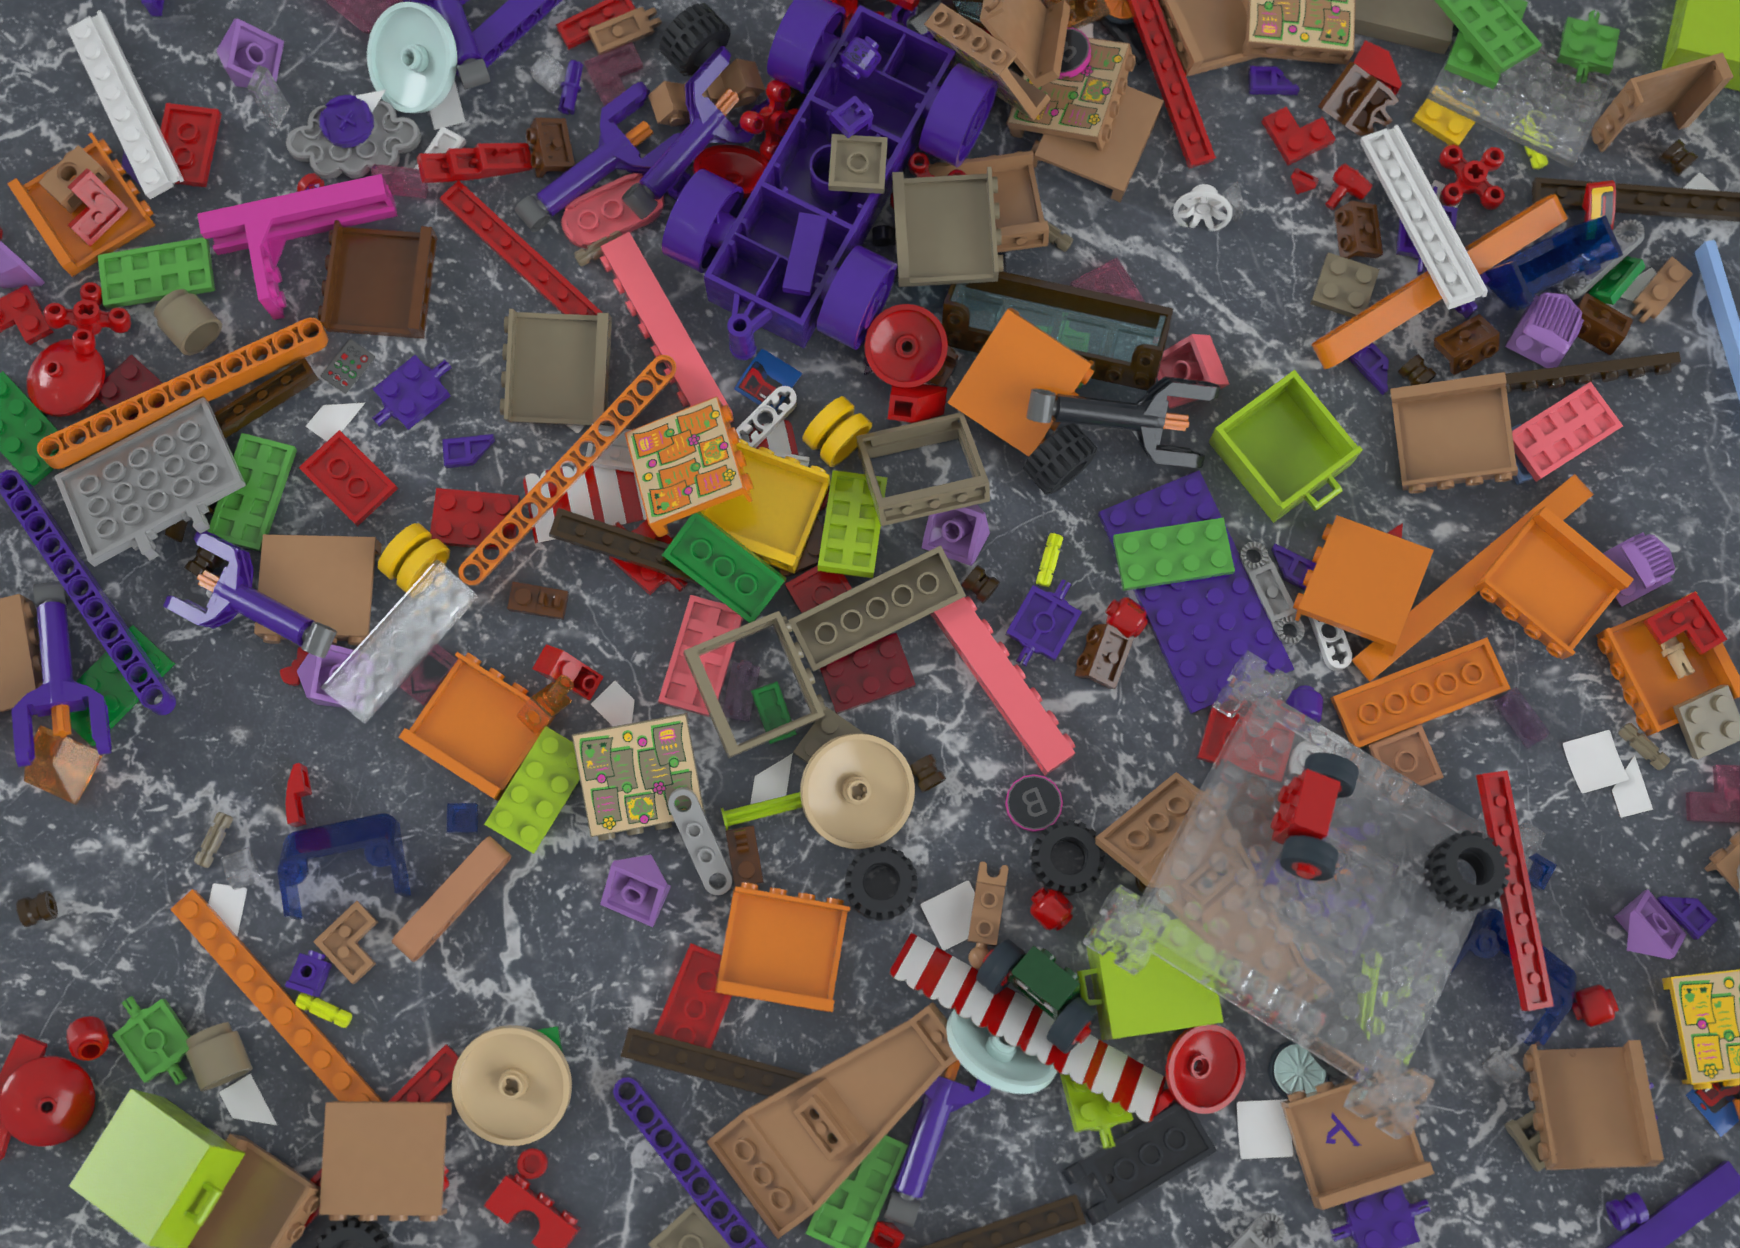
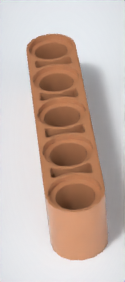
(451, 899)

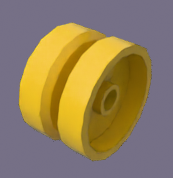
(836, 431)
(411, 555)

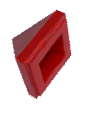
(1303, 181)
(886, 1235)

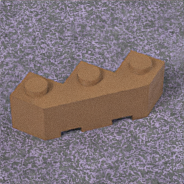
(740, 76)

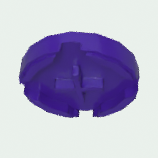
(346, 121)

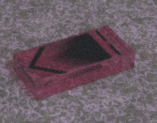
(429, 674)

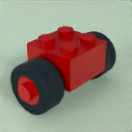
(1307, 815)

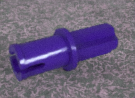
(570, 87)

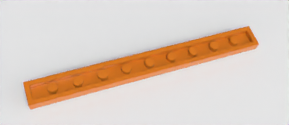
(272, 1000)

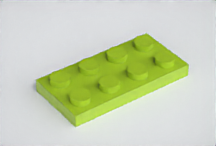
(850, 526)
(537, 791)

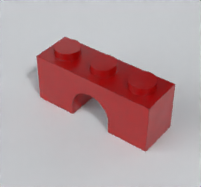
(514, 1195)

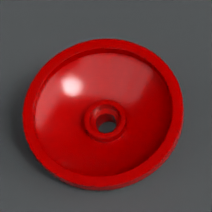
(734, 164)
(889, 333)
(64, 380)
(1217, 1073)
(45, 1080)

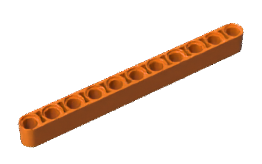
(1422, 291)
(170, 392)
(582, 464)
(1461, 585)

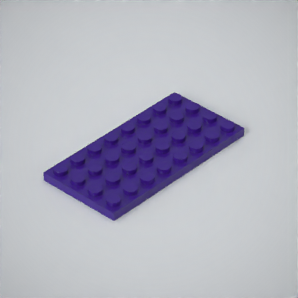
(1204, 621)

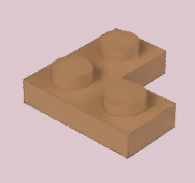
(341, 940)

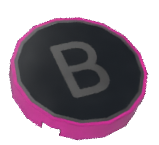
(1076, 53)
(1033, 803)

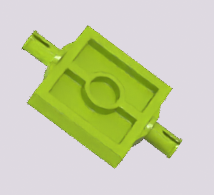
(1093, 1111)

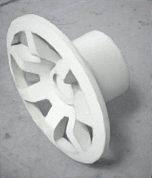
(1203, 204)

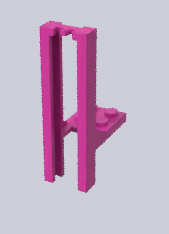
(270, 222)

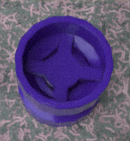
(1627, 1211)

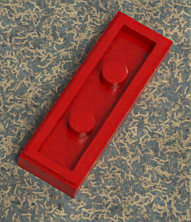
(575, 29)

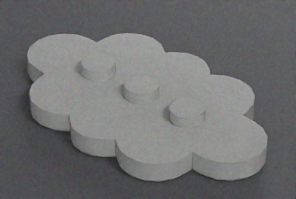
(383, 147)

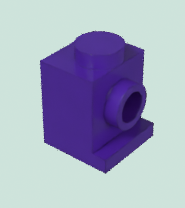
(315, 982)

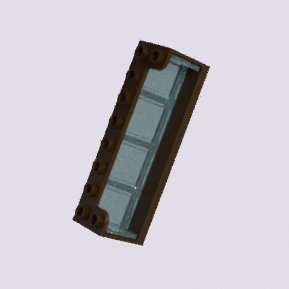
(1114, 332)

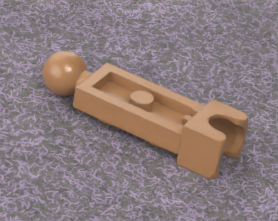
(986, 913)

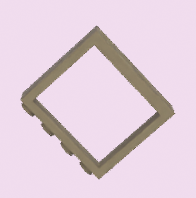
(931, 499)
(793, 653)

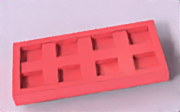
(1564, 431)
(701, 622)

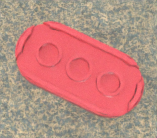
(604, 212)

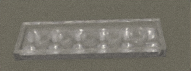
(400, 641)

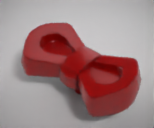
(289, 674)

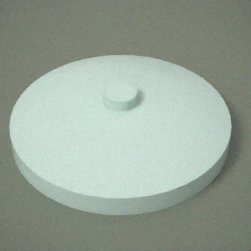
(412, 57)
(994, 1059)

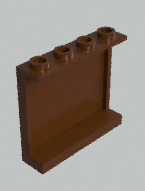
(378, 281)

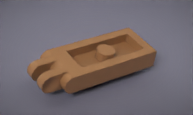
(623, 29)
(1660, 289)

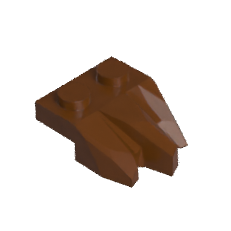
(1358, 100)

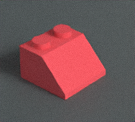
(1193, 360)

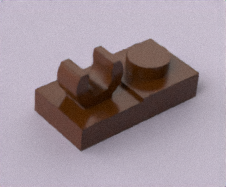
(538, 600)
(744, 856)

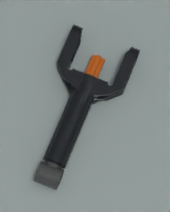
(1144, 418)

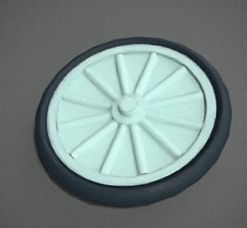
(1295, 1070)

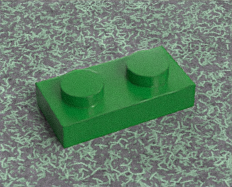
(1617, 280)

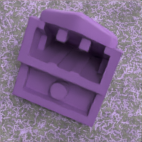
(1547, 329)
(1645, 561)

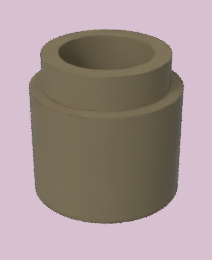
(187, 321)
(217, 1056)

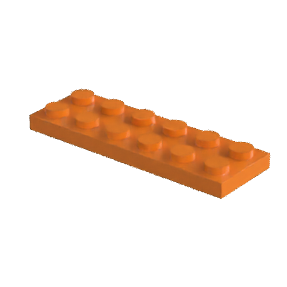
(1420, 693)

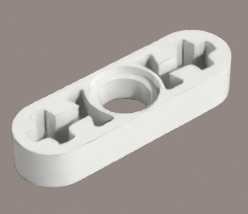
(773, 399)
(1327, 653)

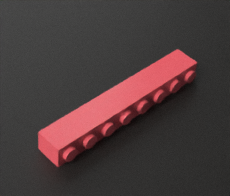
(659, 320)
(1005, 684)

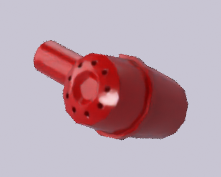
(1348, 181)

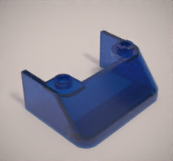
(1552, 261)
(376, 834)
(1490, 936)

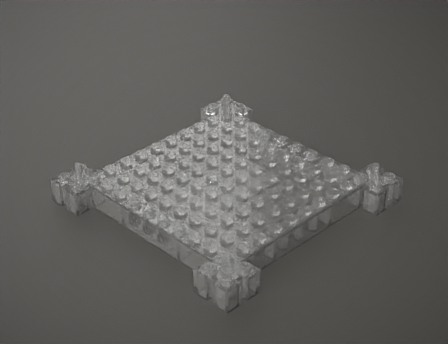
(1329, 962)

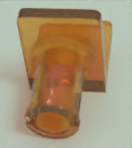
(547, 703)

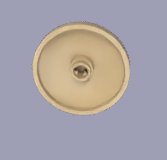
(857, 791)
(511, 1085)

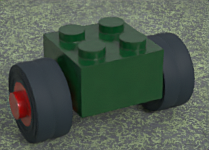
(1046, 985)

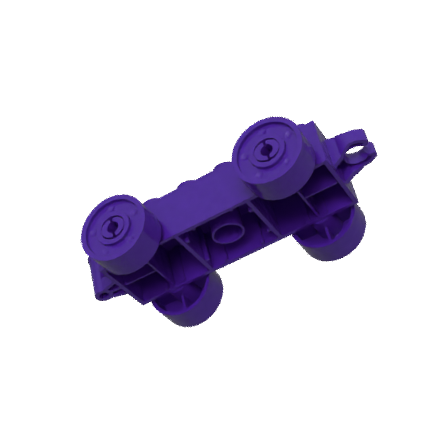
(746, 252)

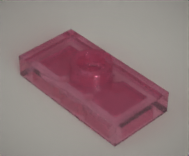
(402, 180)

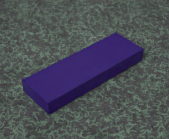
(804, 254)

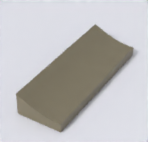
(1405, 22)
(876, 608)

